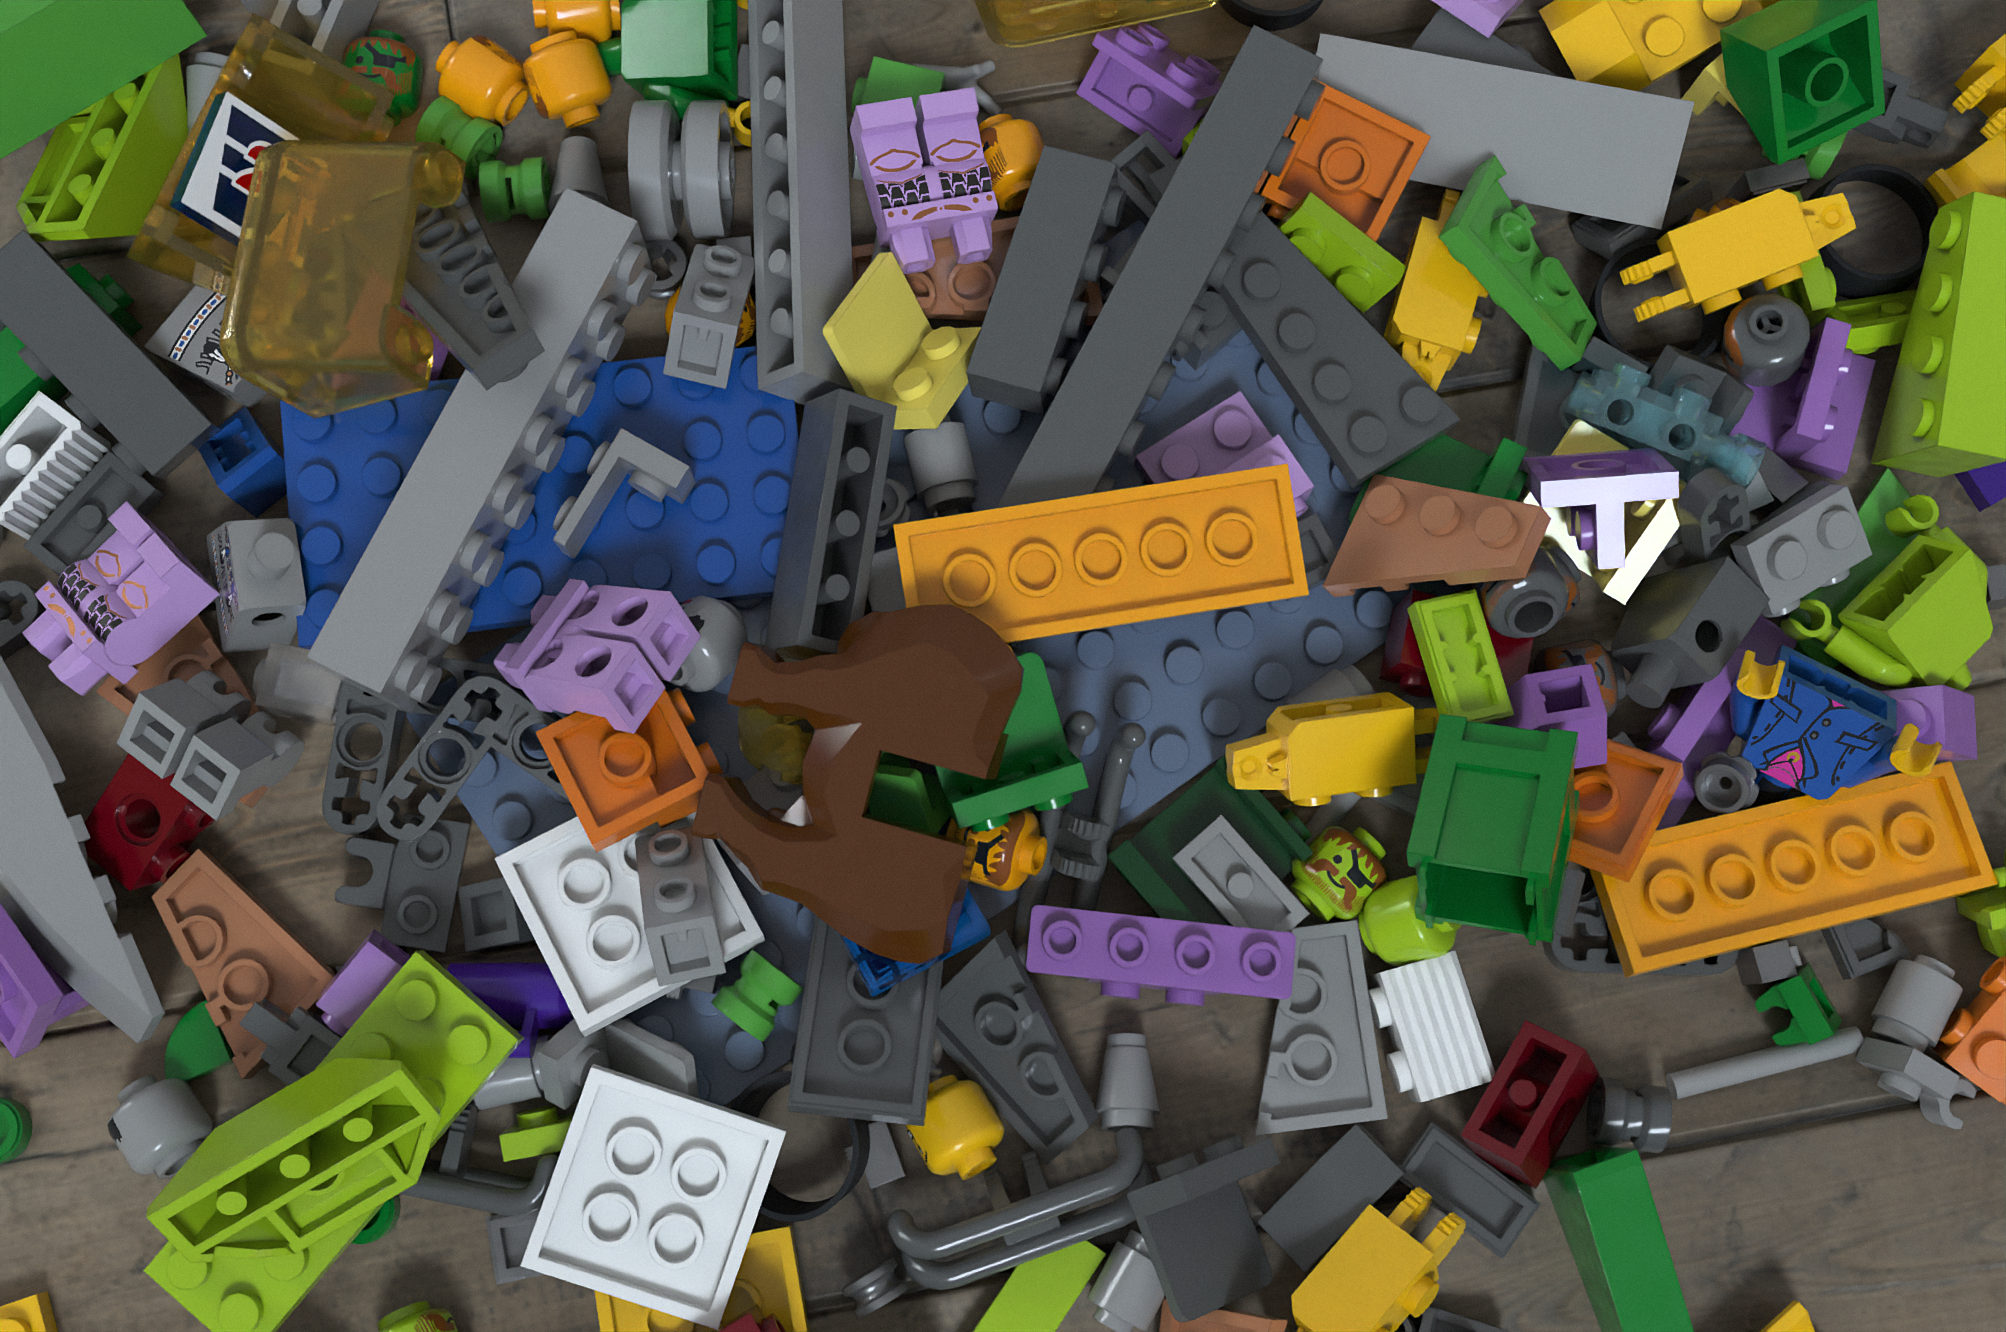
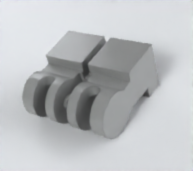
(208, 742)

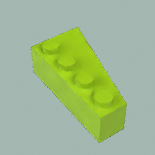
(1951, 369)

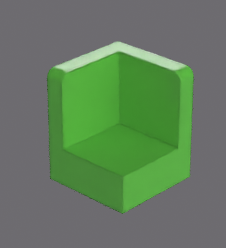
(907, 795)

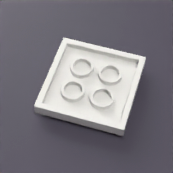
(591, 918)
(654, 1196)

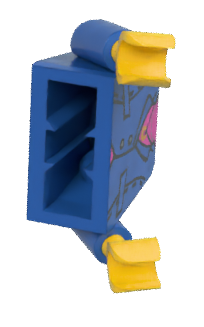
(1818, 728)

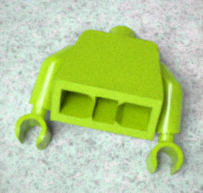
(1917, 615)

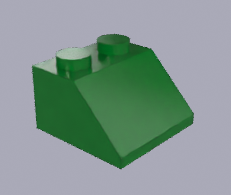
(1805, 71)

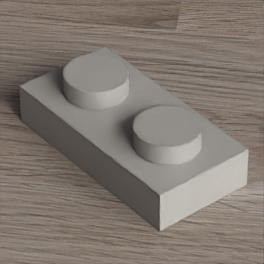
(1238, 880)

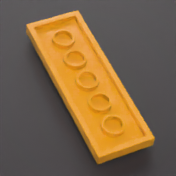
(1111, 555)
(1794, 869)

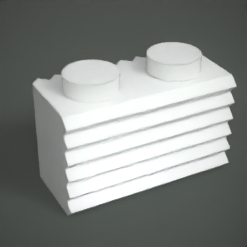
(42, 462)
(1430, 1028)

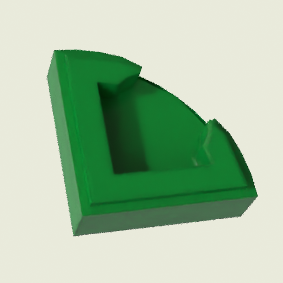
(196, 1046)

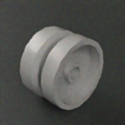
(681, 169)

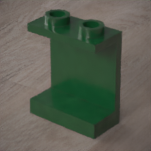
(1147, 857)

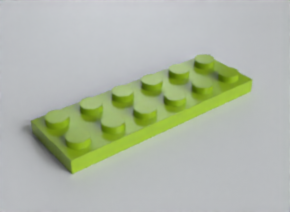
(452, 1051)

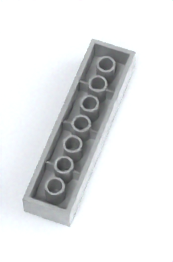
(484, 461)

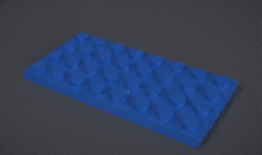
(713, 545)

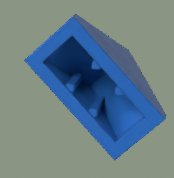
(246, 463)

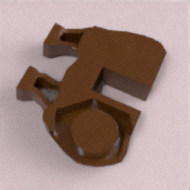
(903, 684)

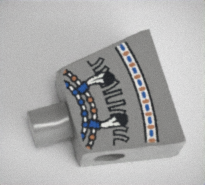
(192, 349)
(256, 573)

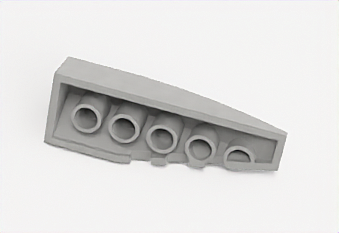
(50, 886)

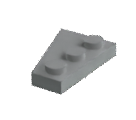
(1323, 1039)

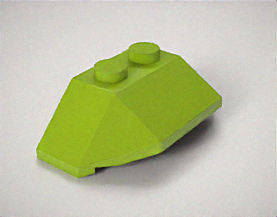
(108, 161)
(300, 1163)

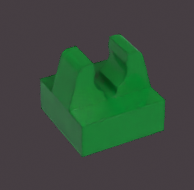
(1809, 1004)

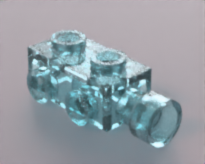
(1651, 415)

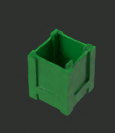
(1495, 827)

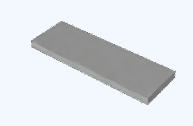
(1555, 136)

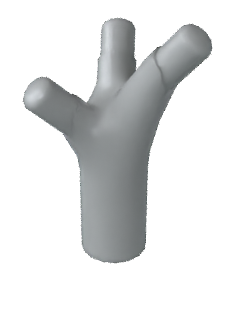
(966, 77)

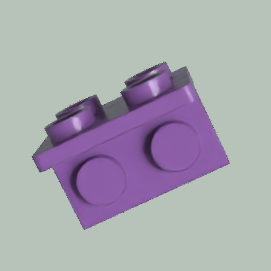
(1149, 84)

